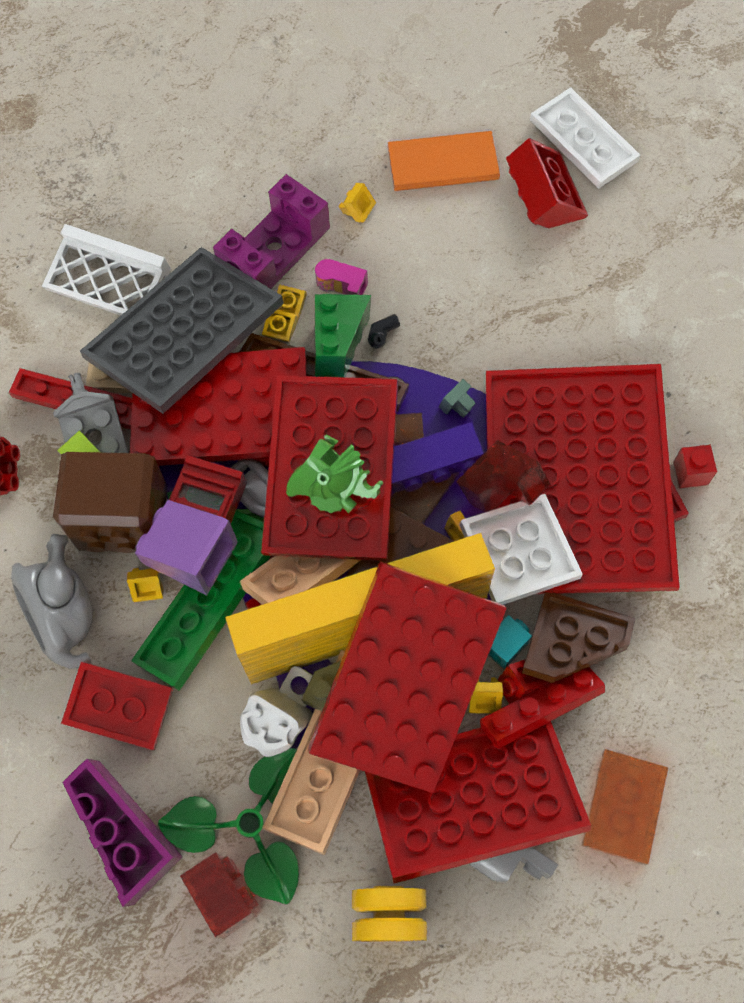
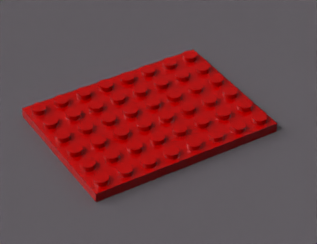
(606, 462)

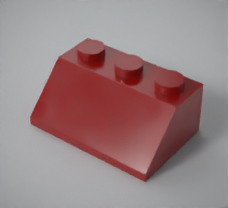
(545, 185)

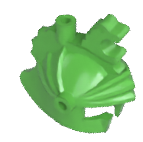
(332, 478)

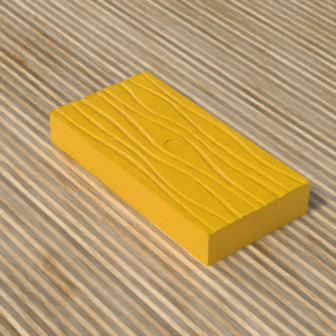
(322, 619)

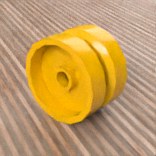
(389, 911)

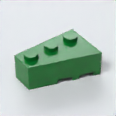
(337, 331)

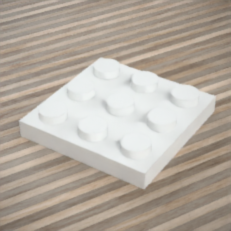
(525, 549)

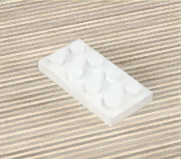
(584, 138)

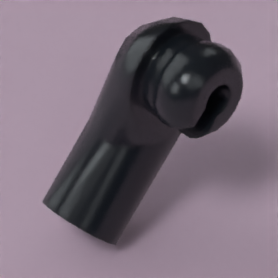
(379, 330)

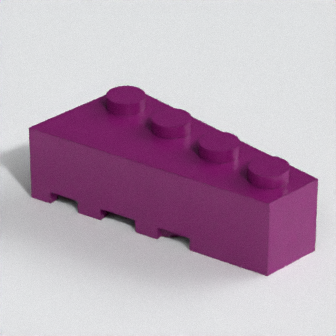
(124, 836)

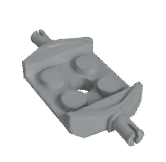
(88, 413)

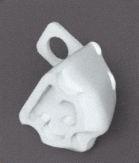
(275, 716)

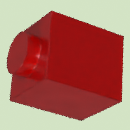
(695, 466)

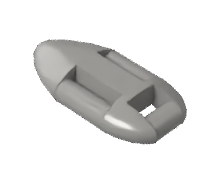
(255, 491)

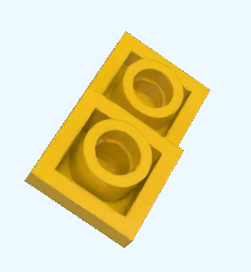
(285, 318)

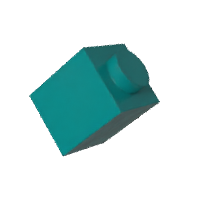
(509, 641)

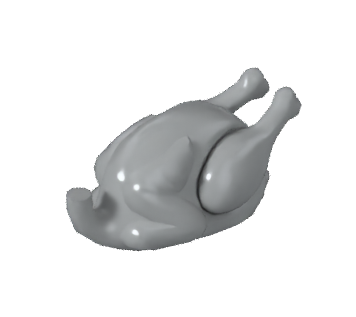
(54, 604)

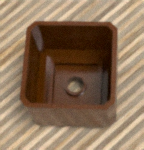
(108, 499)

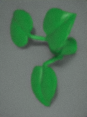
(271, 872)

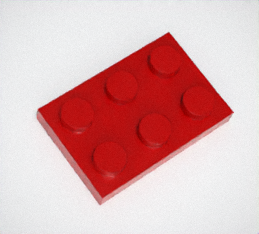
(117, 706)

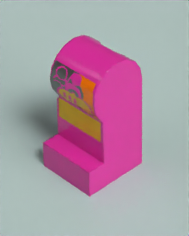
(340, 277)

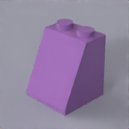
(187, 545)

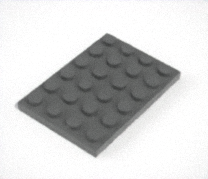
(181, 329)

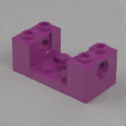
(295, 222)

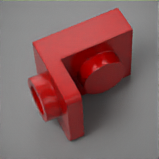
(517, 684)

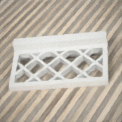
(110, 250)

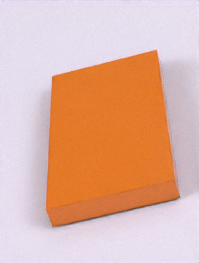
(443, 160)

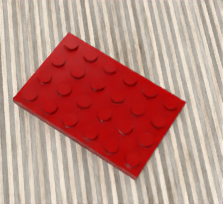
(222, 414)
(355, 414)
(406, 678)
(481, 806)

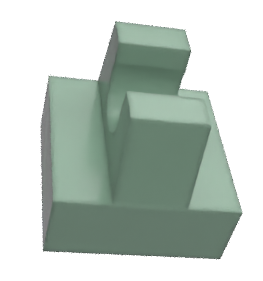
(458, 400)

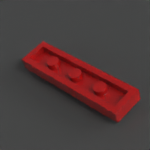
(541, 707)

